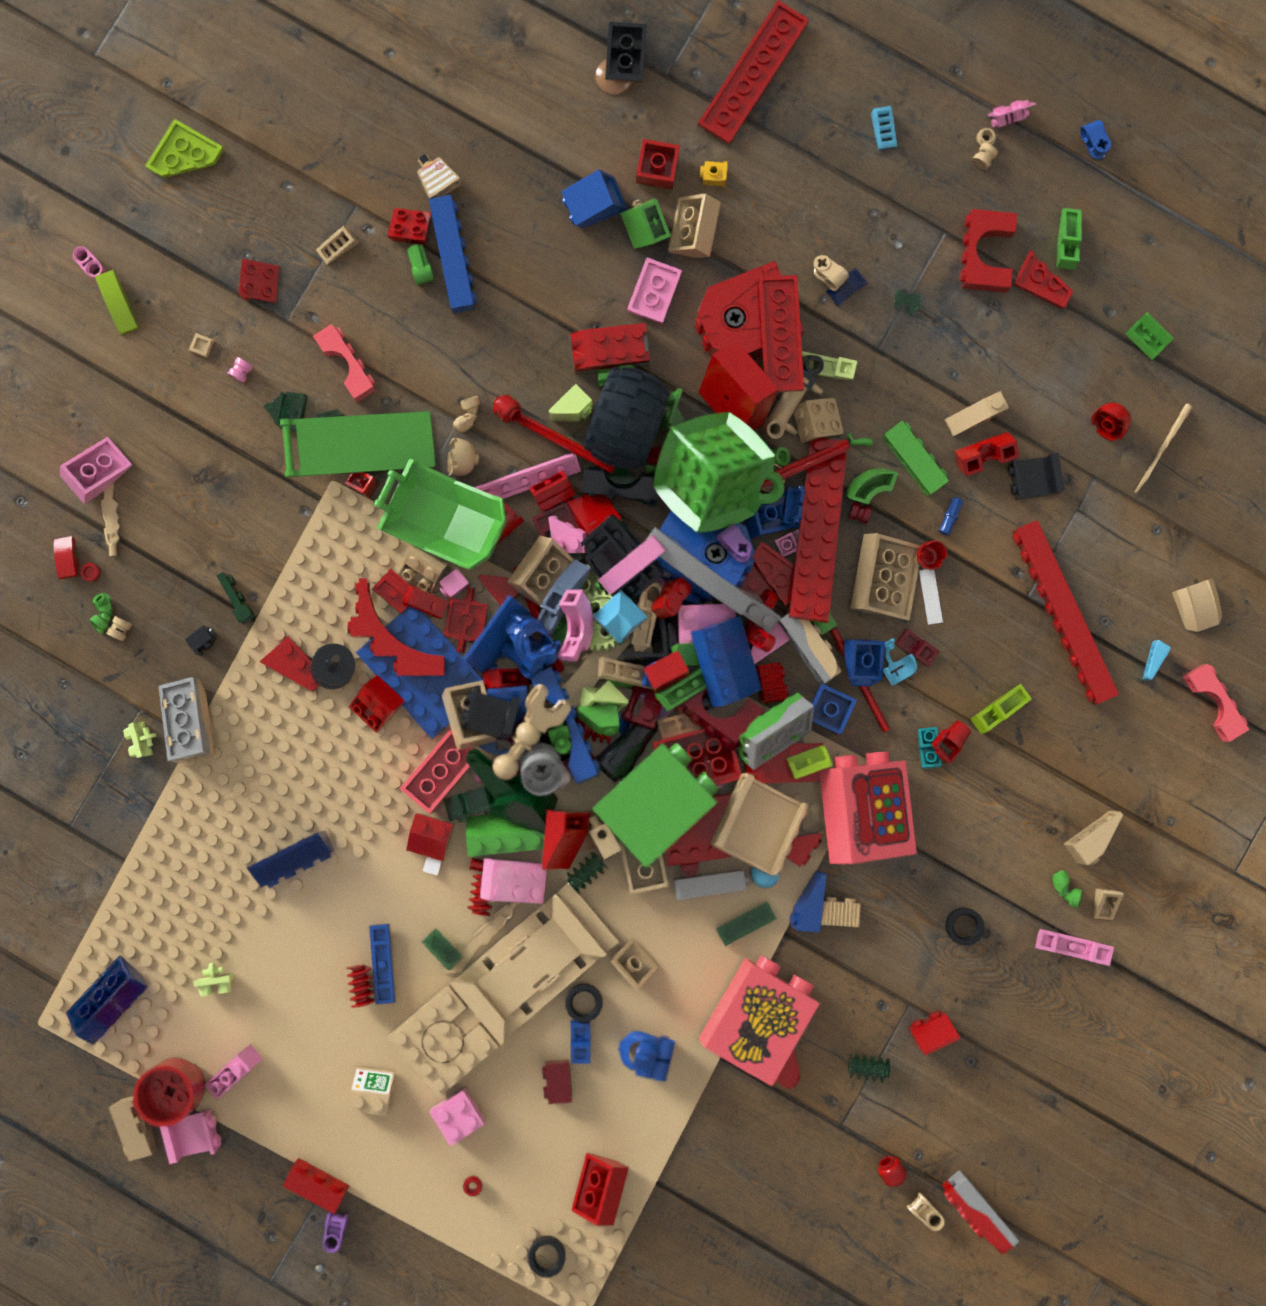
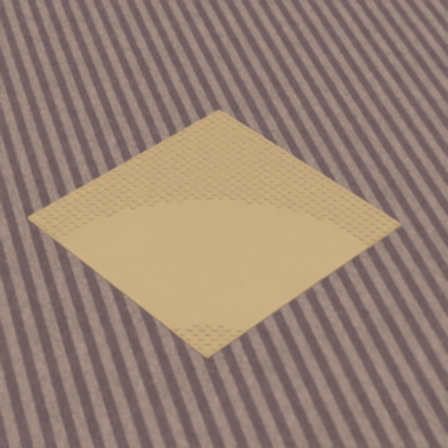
(309, 765)

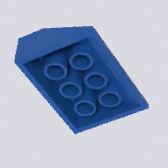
(488, 646)
(726, 661)

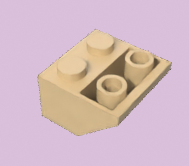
(423, 569)

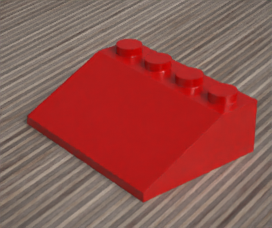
(707, 756)
(694, 843)

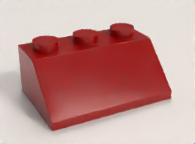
(600, 1190)

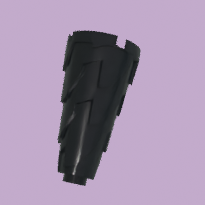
(621, 755)

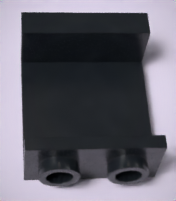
(1036, 477)
(489, 715)

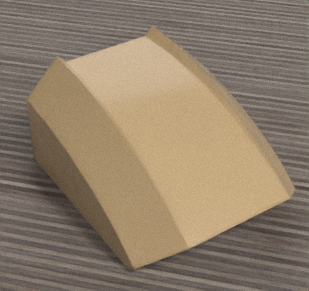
(1199, 605)

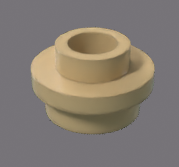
(988, 133)

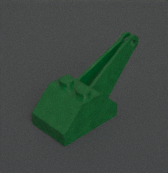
(511, 797)

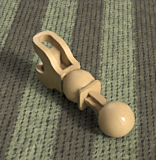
(529, 732)

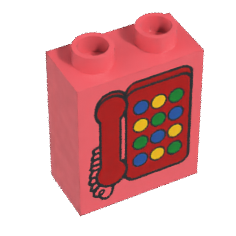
(867, 809)

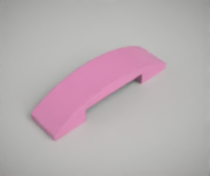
(631, 564)
(1074, 947)

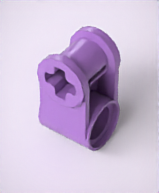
(733, 540)
(334, 1227)

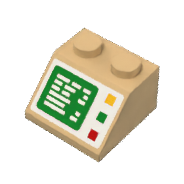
(371, 1091)

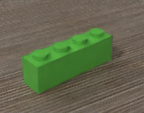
(915, 458)

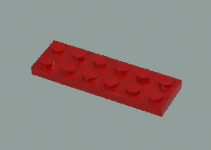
(781, 332)

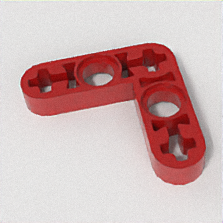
(755, 633)

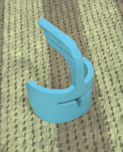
(908, 662)

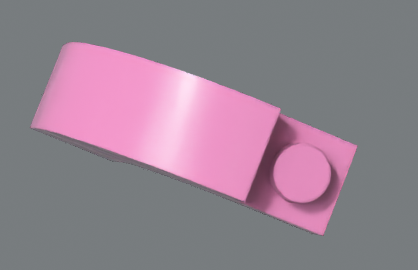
(580, 624)

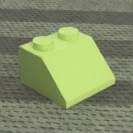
(572, 406)

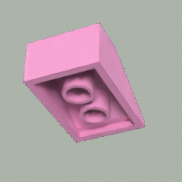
(94, 469)
(700, 616)

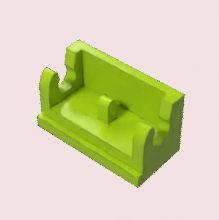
(809, 762)

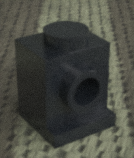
(201, 639)

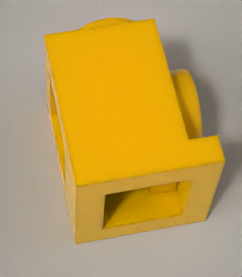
(714, 179)

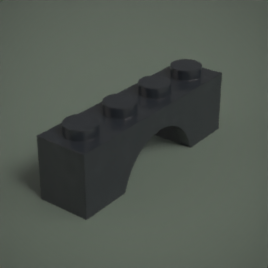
(597, 482)

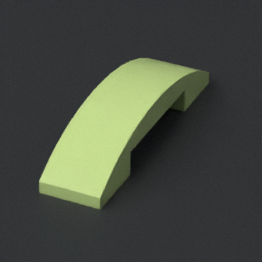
(835, 368)

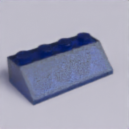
(291, 859)
(106, 1000)

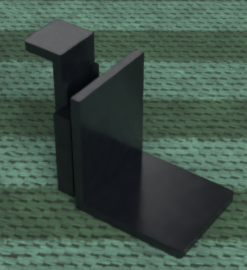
(662, 640)

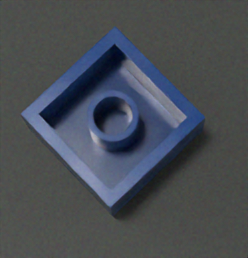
(831, 709)

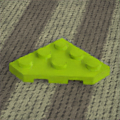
(183, 151)

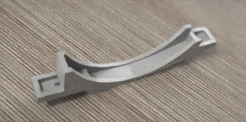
(731, 595)

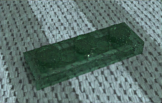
(746, 923)

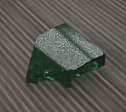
(287, 406)

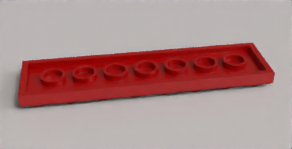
(753, 72)

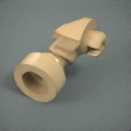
(465, 422)

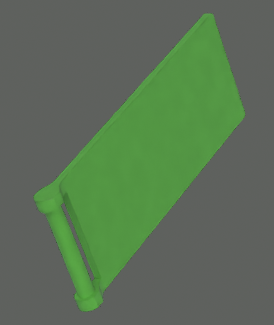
(358, 443)

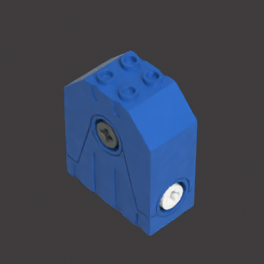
(708, 551)

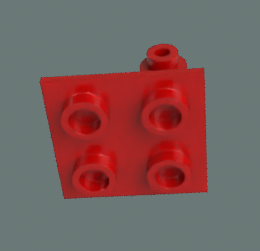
(409, 225)
(258, 281)

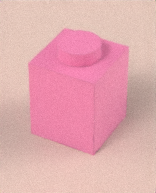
(453, 584)

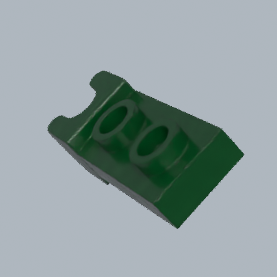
(242, 611)

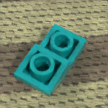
(928, 757)

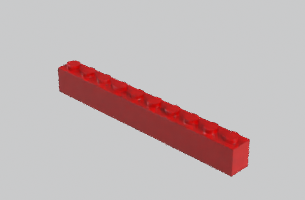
(1065, 613)

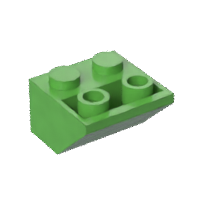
(645, 224)

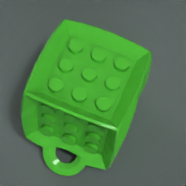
(715, 472)

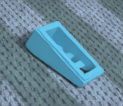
(879, 112)
(1155, 659)

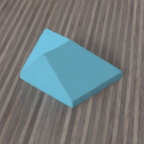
(620, 617)

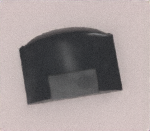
(609, 546)

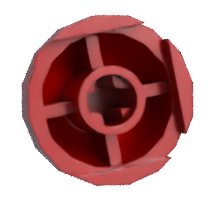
(1112, 421)

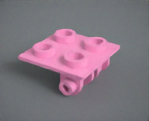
(1015, 112)

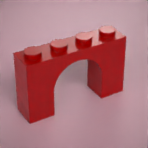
(975, 273)

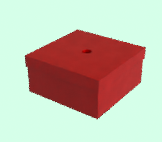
(738, 386)

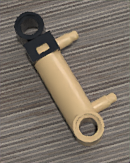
(789, 400)

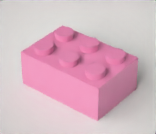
(513, 881)

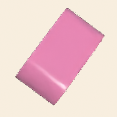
(90, 264)

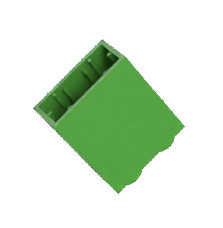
(656, 803)

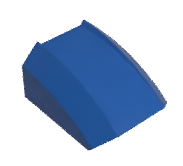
(864, 661)

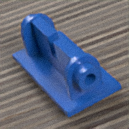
(793, 506)

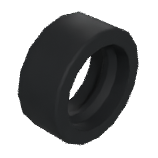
(979, 926)
(583, 1017)
(535, 1267)

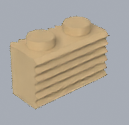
(841, 912)

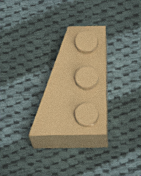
(134, 1132)

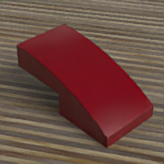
(919, 648)

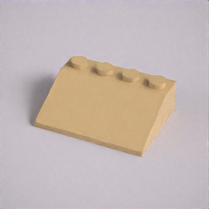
(886, 577)

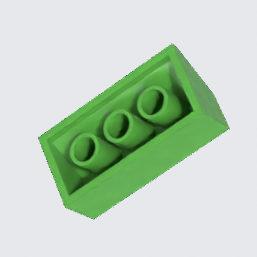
(496, 835)

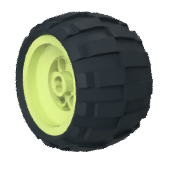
(626, 418)

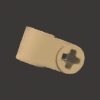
(829, 272)
(924, 1210)

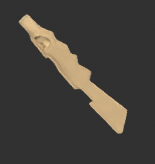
(1183, 414)
(111, 519)
(483, 935)

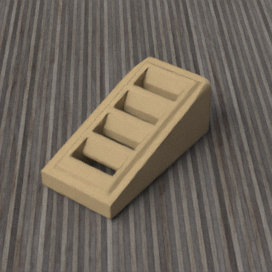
(340, 250)

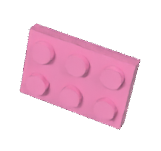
(654, 290)

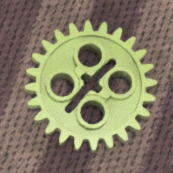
(598, 639)

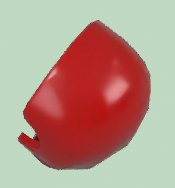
(931, 555)

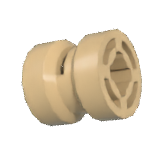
(984, 157)
(120, 624)

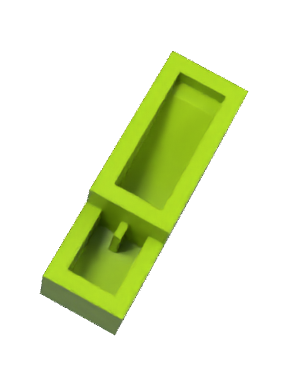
(116, 301)
(1001, 709)

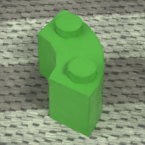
(870, 483)

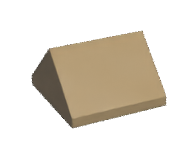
(634, 963)

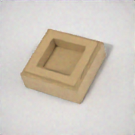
(201, 345)

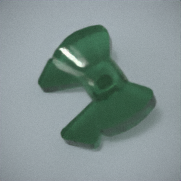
(913, 301)

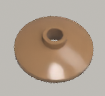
(610, 87)

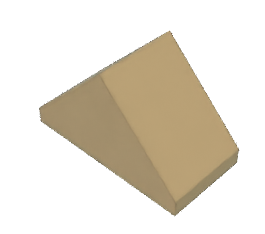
(1106, 903)

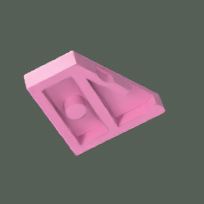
(567, 535)

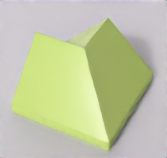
(606, 695)

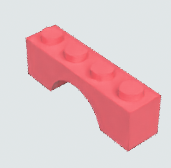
(332, 344)
(1229, 721)

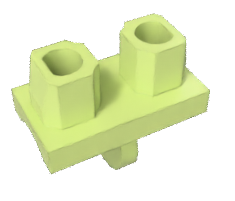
(141, 739)
(205, 984)

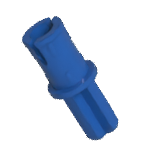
(951, 516)

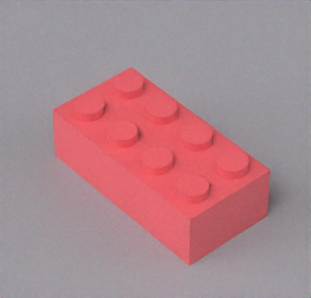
(437, 774)

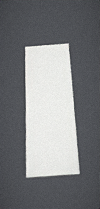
(930, 596)

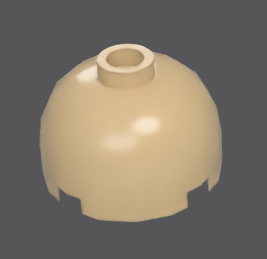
(461, 458)

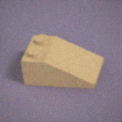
(1093, 840)

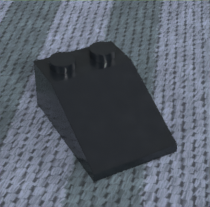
(626, 51)

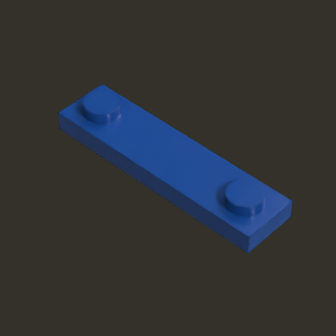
(382, 964)

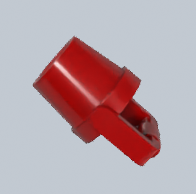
(954, 738)

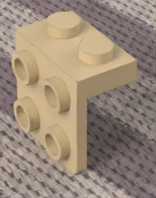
(817, 419)

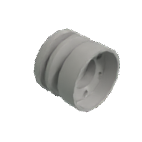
(541, 769)

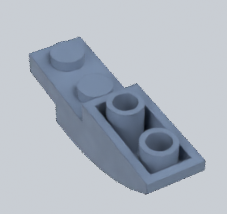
(570, 579)

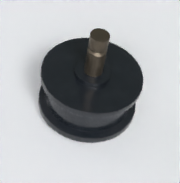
(332, 666)

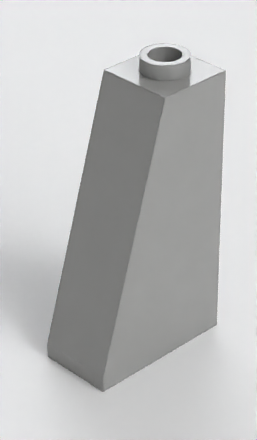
(710, 884)

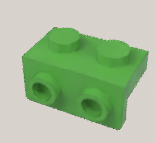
(1149, 336)

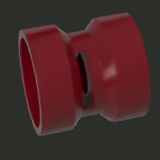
(862, 513)

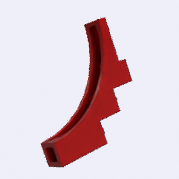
(369, 625)

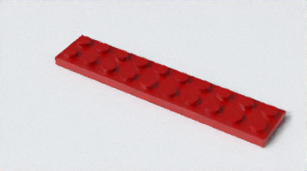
(818, 536)

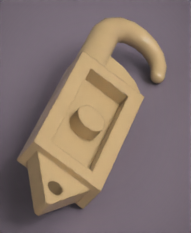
(642, 635)

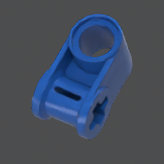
(1095, 139)

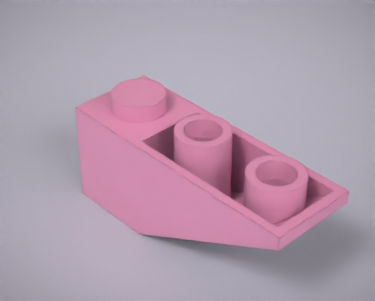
(233, 1071)

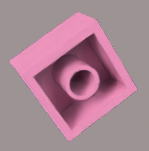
(457, 1116)

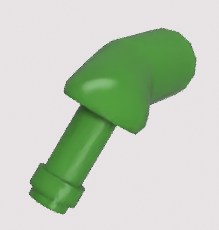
(862, 441)

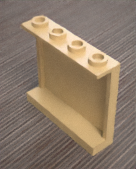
(759, 825)

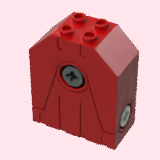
(733, 313)

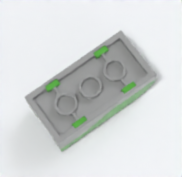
(776, 730)

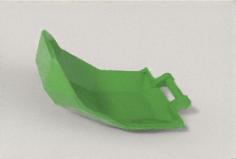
(442, 515)

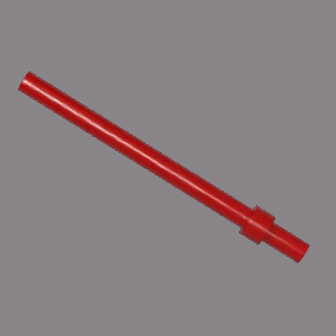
(865, 690)

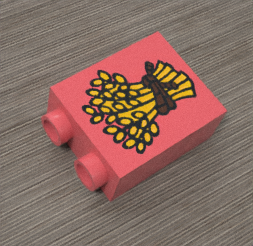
(760, 1019)

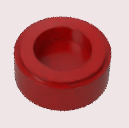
(90, 572)

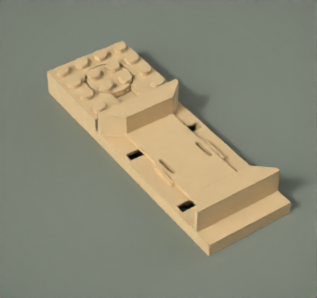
(484, 1005)

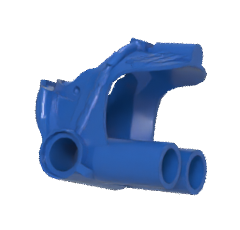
(525, 650)
(651, 1057)

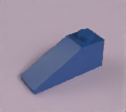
(809, 907)

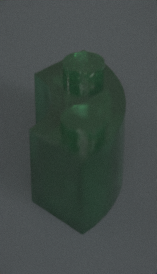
(469, 803)

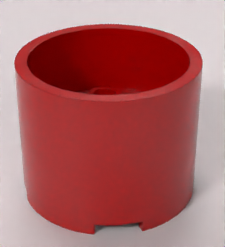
(165, 1107)

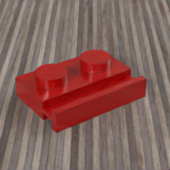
(392, 590)

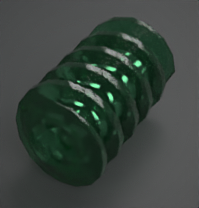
(586, 872)
(869, 1068)

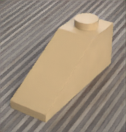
(977, 413)

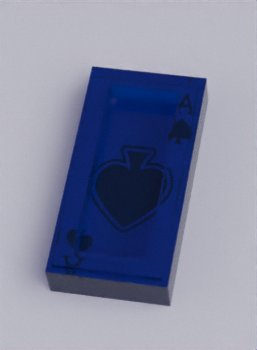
(848, 288)

